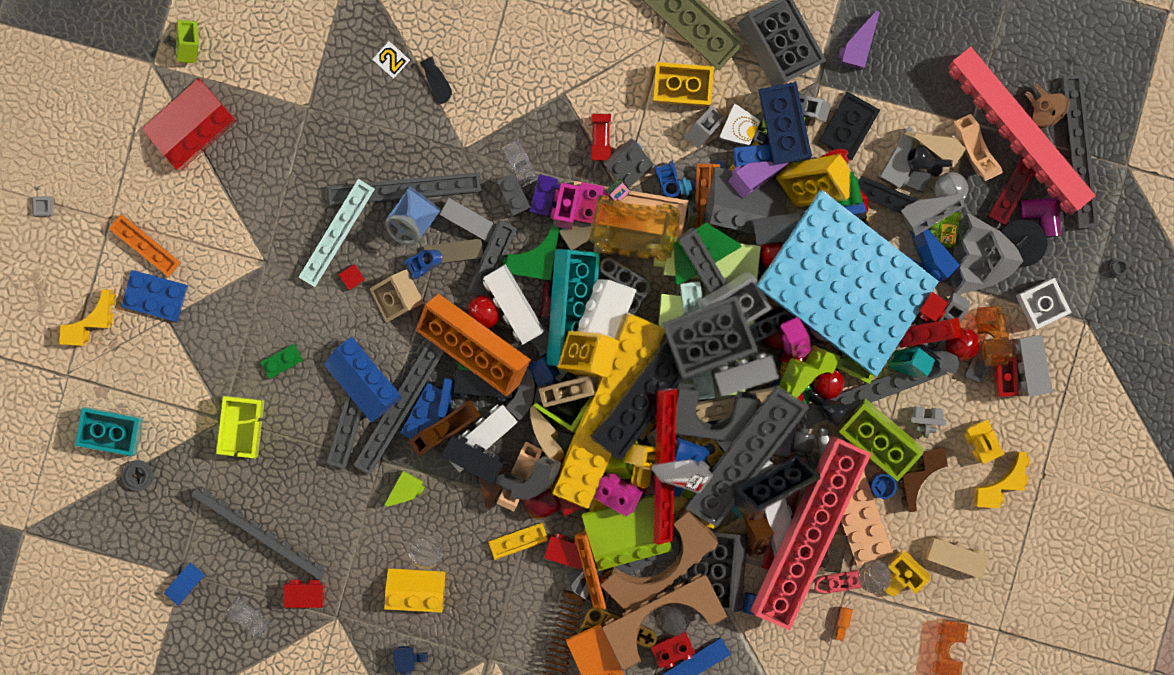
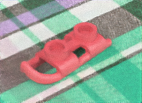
(835, 583)

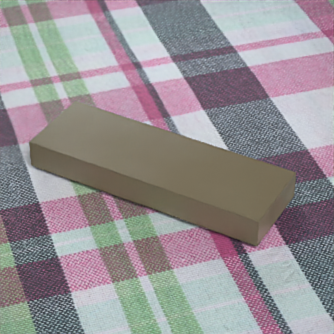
(458, 250)

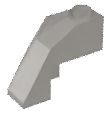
(983, 256)

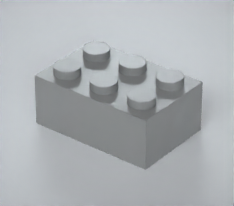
(749, 296)
(1031, 365)
(744, 374)

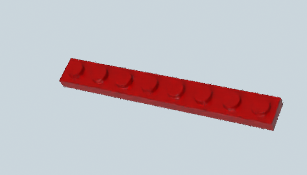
(664, 454)

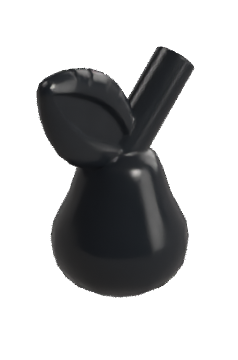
(921, 158)
(570, 409)
(832, 410)

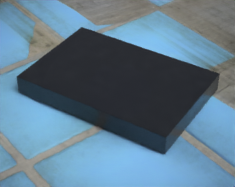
(849, 124)

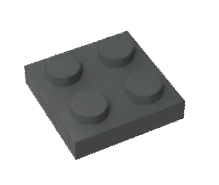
(628, 163)

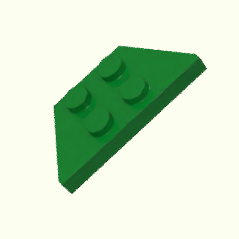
(717, 244)

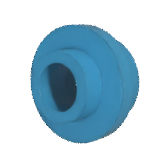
(685, 186)

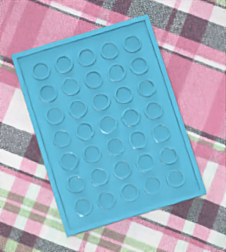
(847, 283)

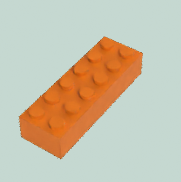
(472, 344)

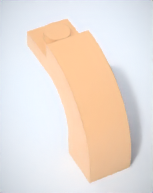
(976, 149)
(523, 467)

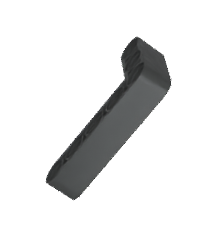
(634, 279)

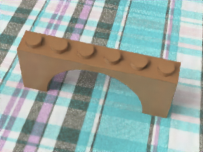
(633, 591)
(624, 631)

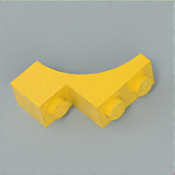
(100, 317)
(1015, 479)

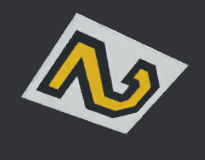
(391, 59)

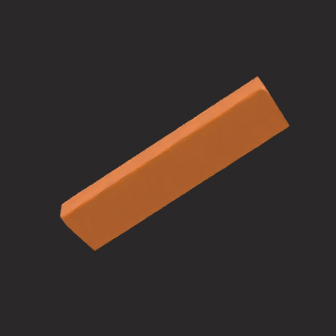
(703, 181)
(590, 570)

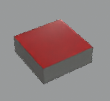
(352, 277)

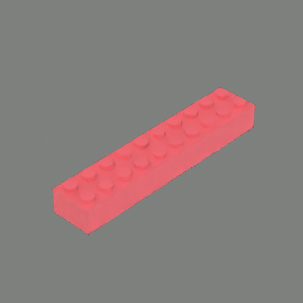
(1020, 131)
(810, 533)

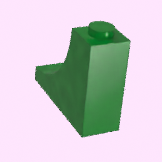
(537, 262)

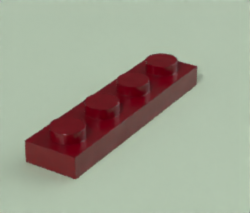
(1011, 193)

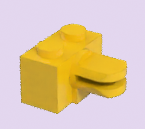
(983, 441)
(643, 459)
(906, 573)

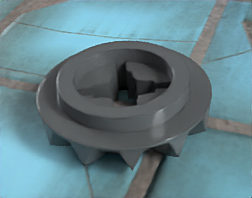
(133, 483)

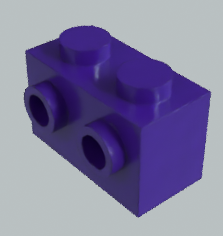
(544, 195)

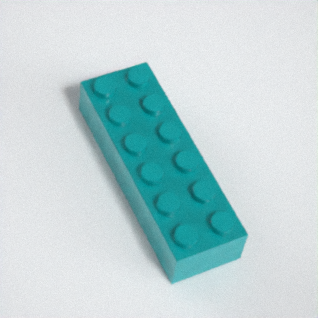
(571, 289)

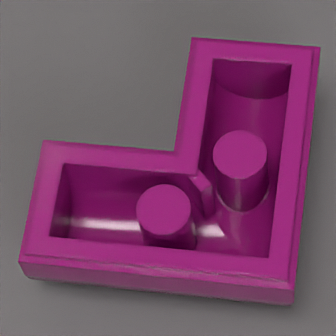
(1046, 210)

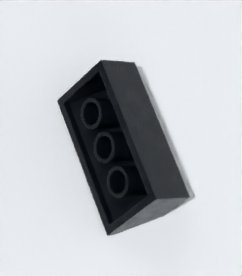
(774, 485)

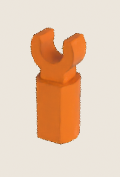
(843, 622)

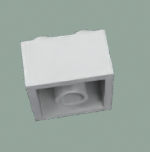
(1043, 303)

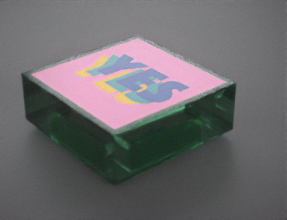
(618, 190)

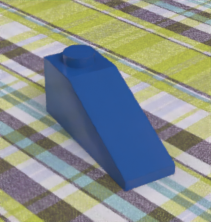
(934, 256)

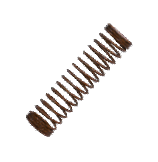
(573, 596)

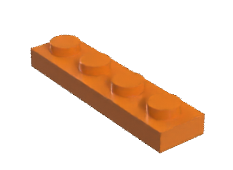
(145, 245)

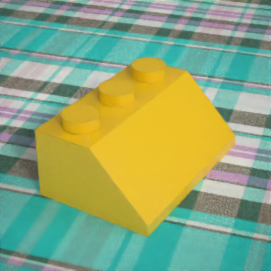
(415, 590)

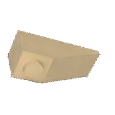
(939, 145)
(566, 391)

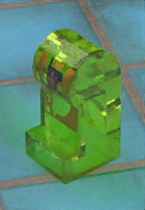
(948, 230)

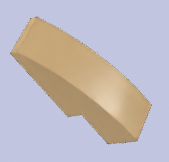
(546, 435)

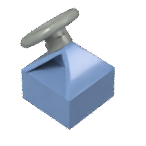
(411, 217)

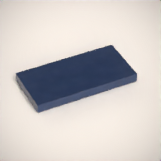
(785, 123)

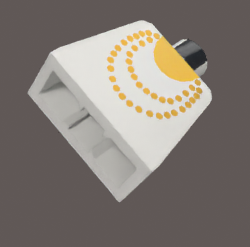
(741, 128)

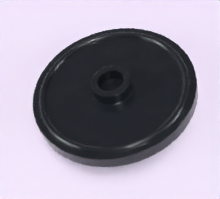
(1028, 239)

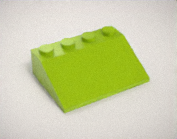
(622, 538)

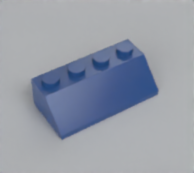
(362, 379)

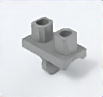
(936, 419)

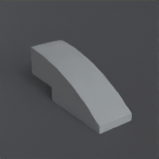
(468, 220)

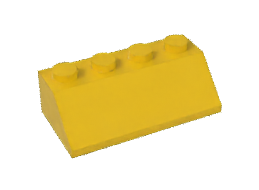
(806, 178)

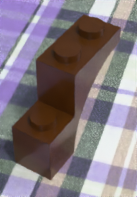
(444, 429)
(910, 482)
(758, 533)

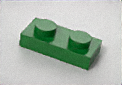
(282, 361)

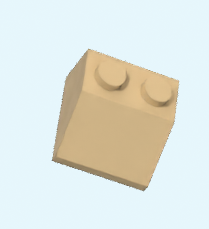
(396, 295)

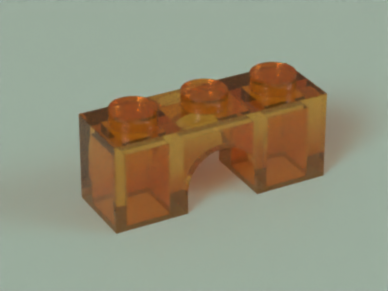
(992, 321)
(950, 633)

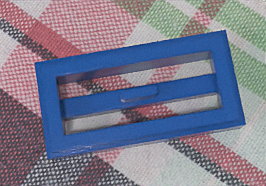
(446, 397)

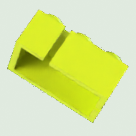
(240, 426)

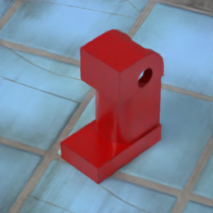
(600, 137)

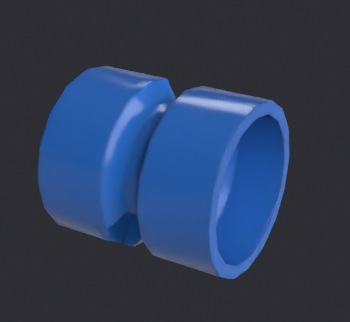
(882, 485)

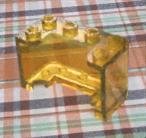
(634, 228)

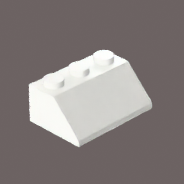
(607, 308)

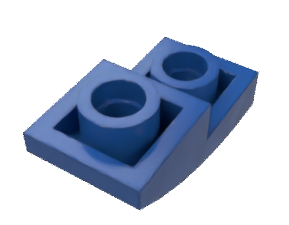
(184, 583)

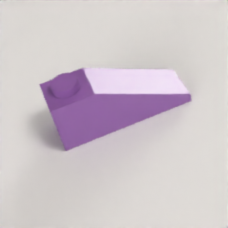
(858, 47)
(753, 175)

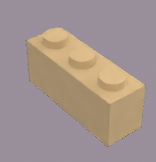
(957, 556)

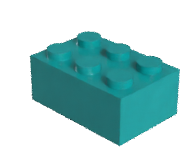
(109, 431)

